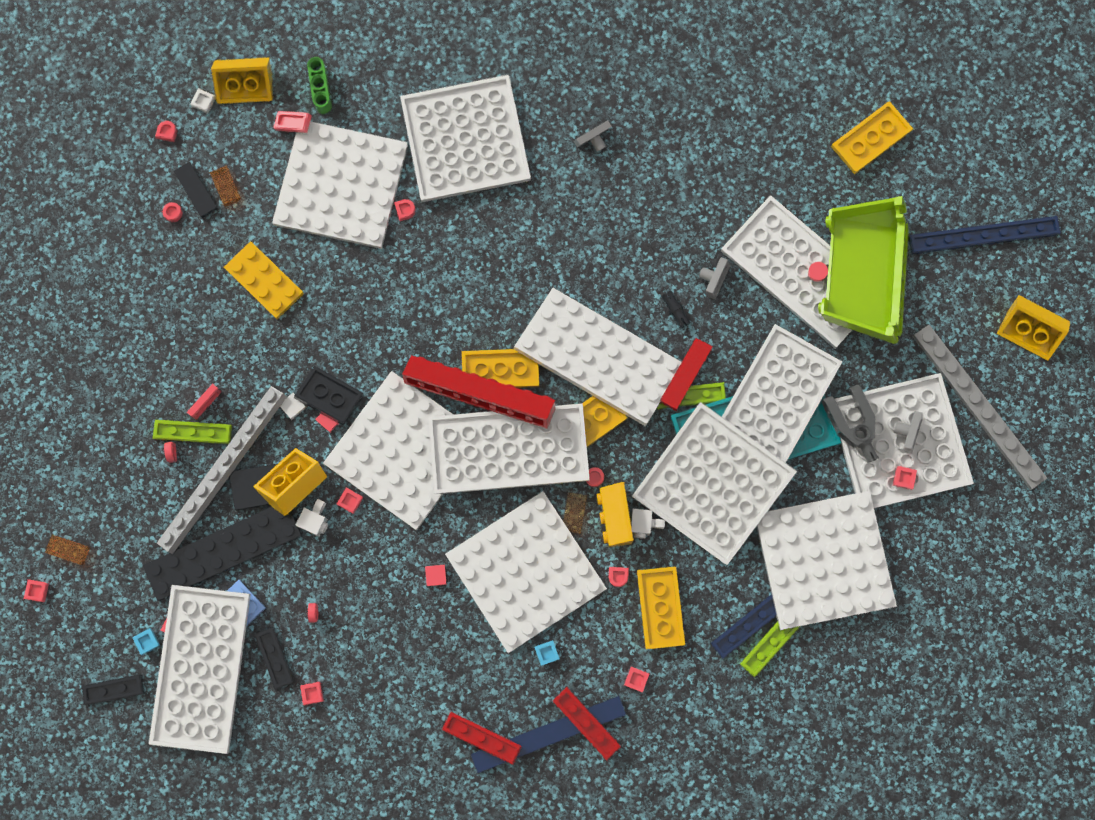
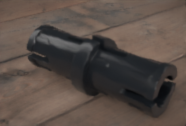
(675, 309)

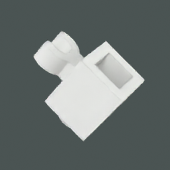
(312, 520)
(642, 523)

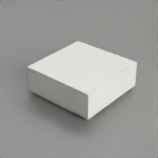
(203, 101)
(292, 406)

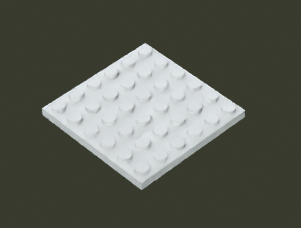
(465, 138)
(340, 184)
(937, 450)
(390, 451)
(714, 483)
(825, 560)
(525, 572)

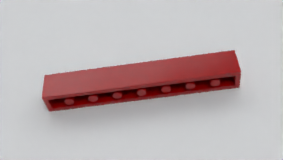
(479, 391)

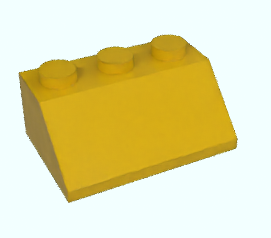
(242, 80)
(1034, 327)
(290, 481)
(615, 515)

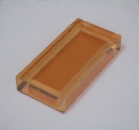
(225, 186)
(574, 512)
(67, 549)

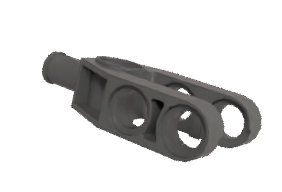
(847, 434)

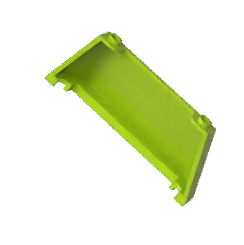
(867, 268)

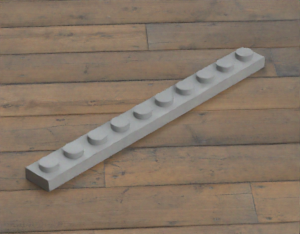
(980, 407)
(221, 470)

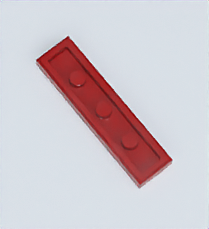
(686, 374)
(586, 723)
(482, 738)

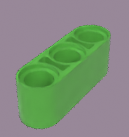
(315, 78)

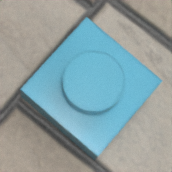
(146, 641)
(546, 653)

